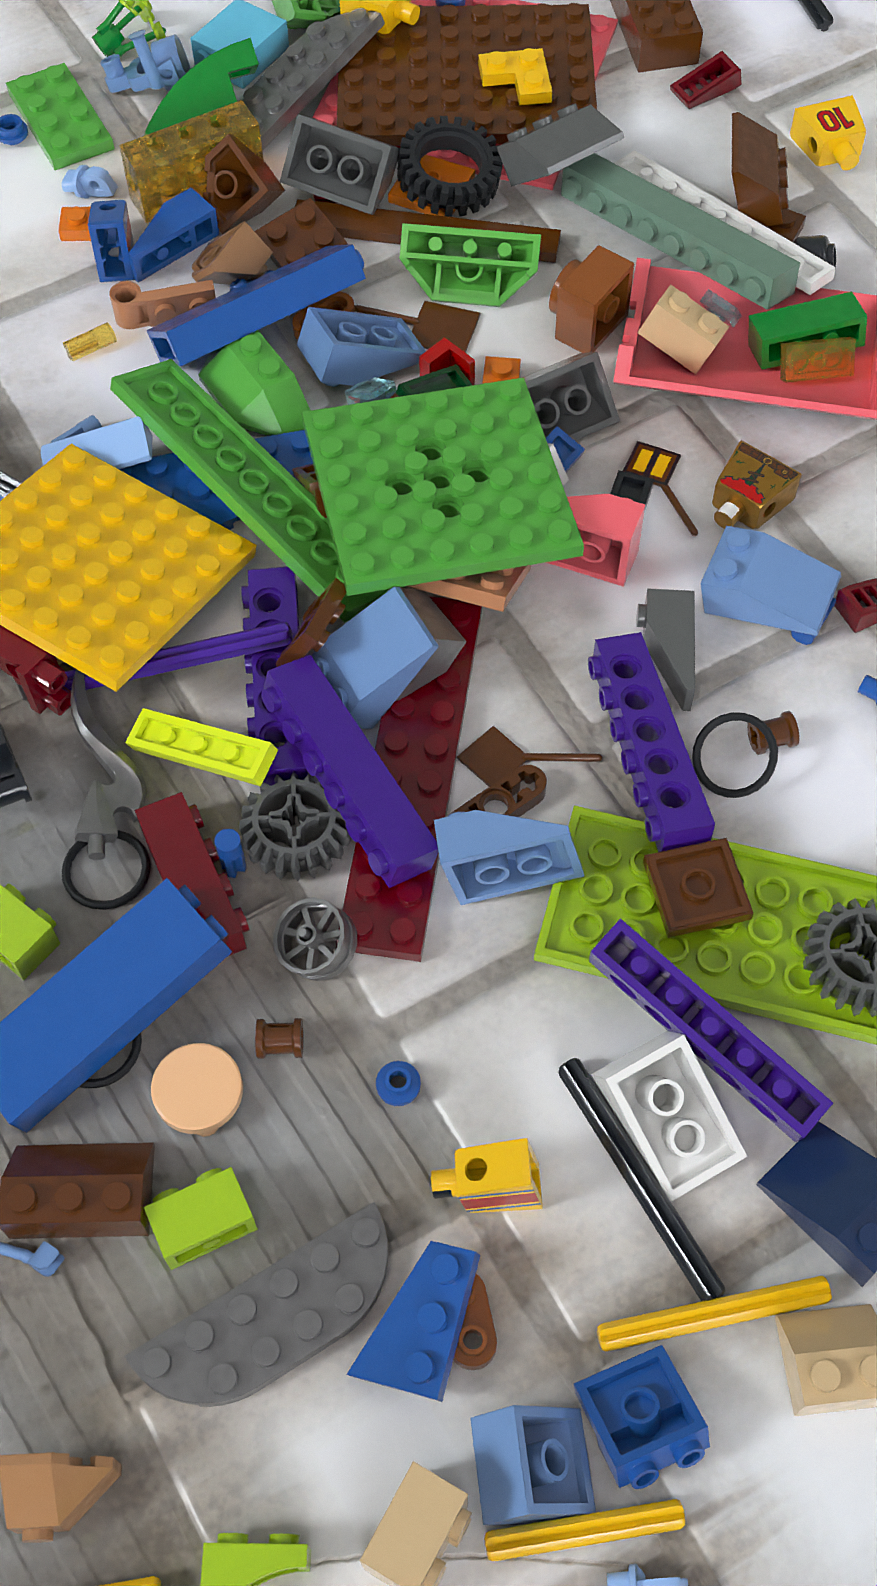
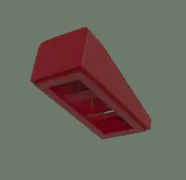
(709, 70)
(850, 608)

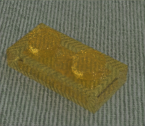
(817, 359)

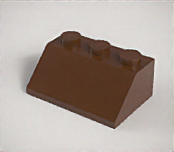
(758, 171)
(77, 1190)

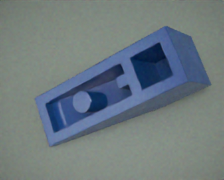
(174, 231)

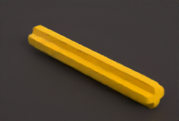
(584, 1530)

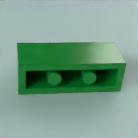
(807, 321)

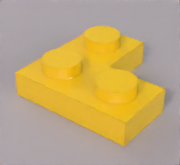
(523, 68)

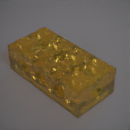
(174, 157)

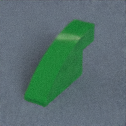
(205, 86)

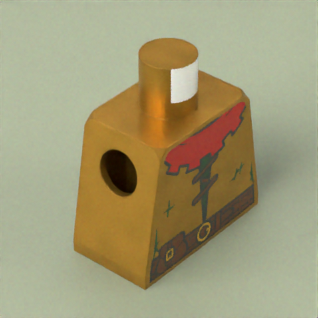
(753, 488)

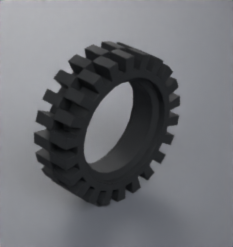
(456, 138)

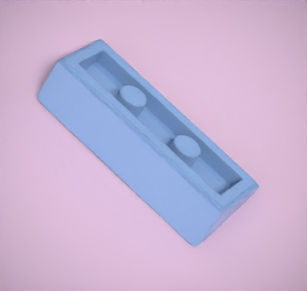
(116, 444)

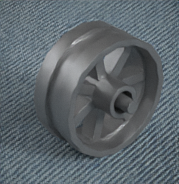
(315, 939)

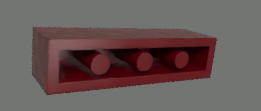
(187, 859)

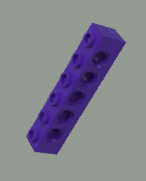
(276, 592)
(650, 743)
(710, 1031)

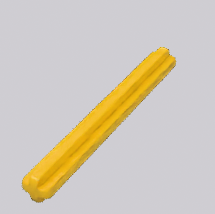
(713, 1313)

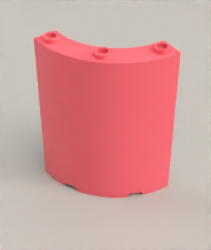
(731, 368)

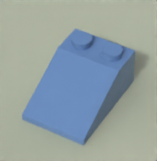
(356, 346)
(767, 582)
(376, 656)
(503, 854)

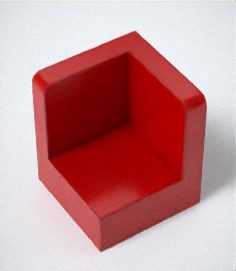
(444, 355)

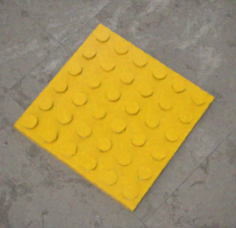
(106, 565)

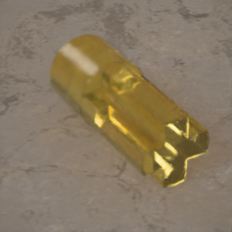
(90, 341)

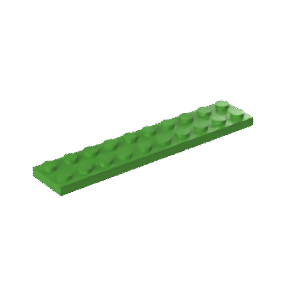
(238, 473)

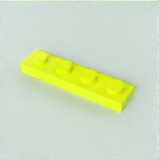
(202, 746)

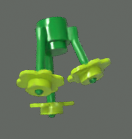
(109, 35)

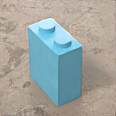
(239, 22)

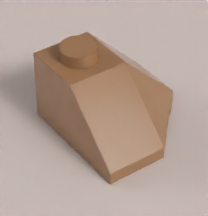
(232, 257)
(51, 1491)

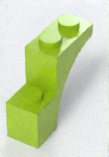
(241, 1563)

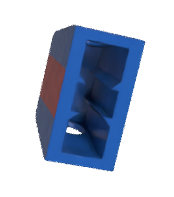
(108, 229)

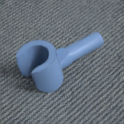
(44, 1260)

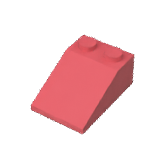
(610, 536)

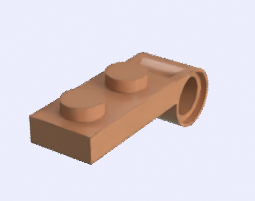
(150, 308)

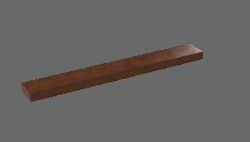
(387, 226)

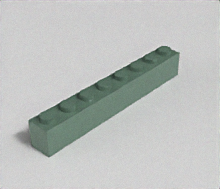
(681, 230)

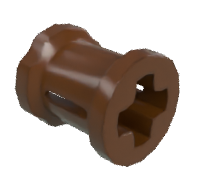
(783, 728)
(279, 1038)

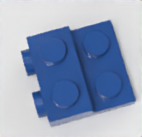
(643, 1418)

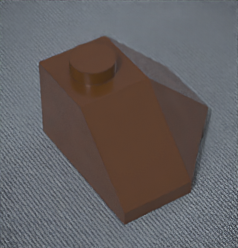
(238, 183)

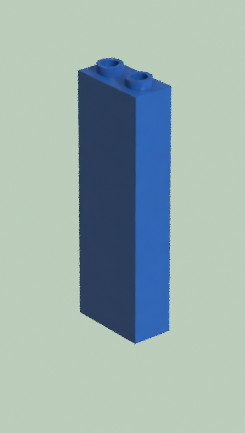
(257, 304)
(104, 1000)

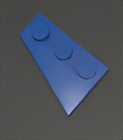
(422, 1326)

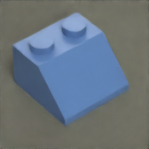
(531, 1464)

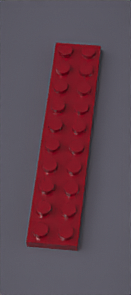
(420, 749)

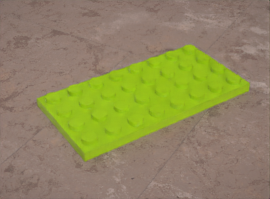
(740, 965)

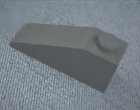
(670, 639)

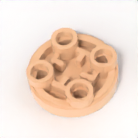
(197, 1089)

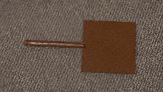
(435, 323)

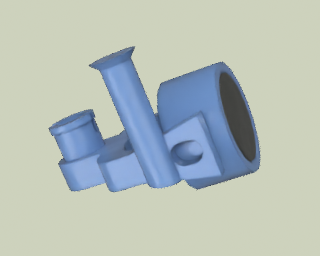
(152, 68)

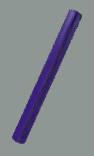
(205, 651)

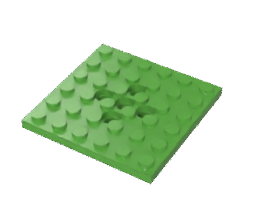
(439, 486)

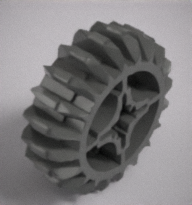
(272, 816)
(833, 965)

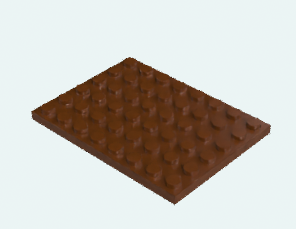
(436, 71)

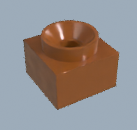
(591, 299)

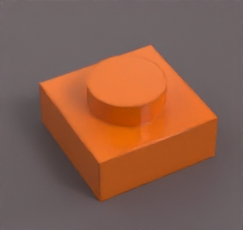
(74, 224)
(501, 369)

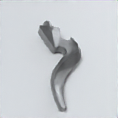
(103, 801)

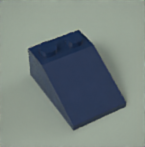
(831, 1196)

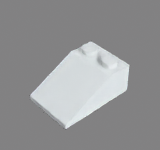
(670, 1113)

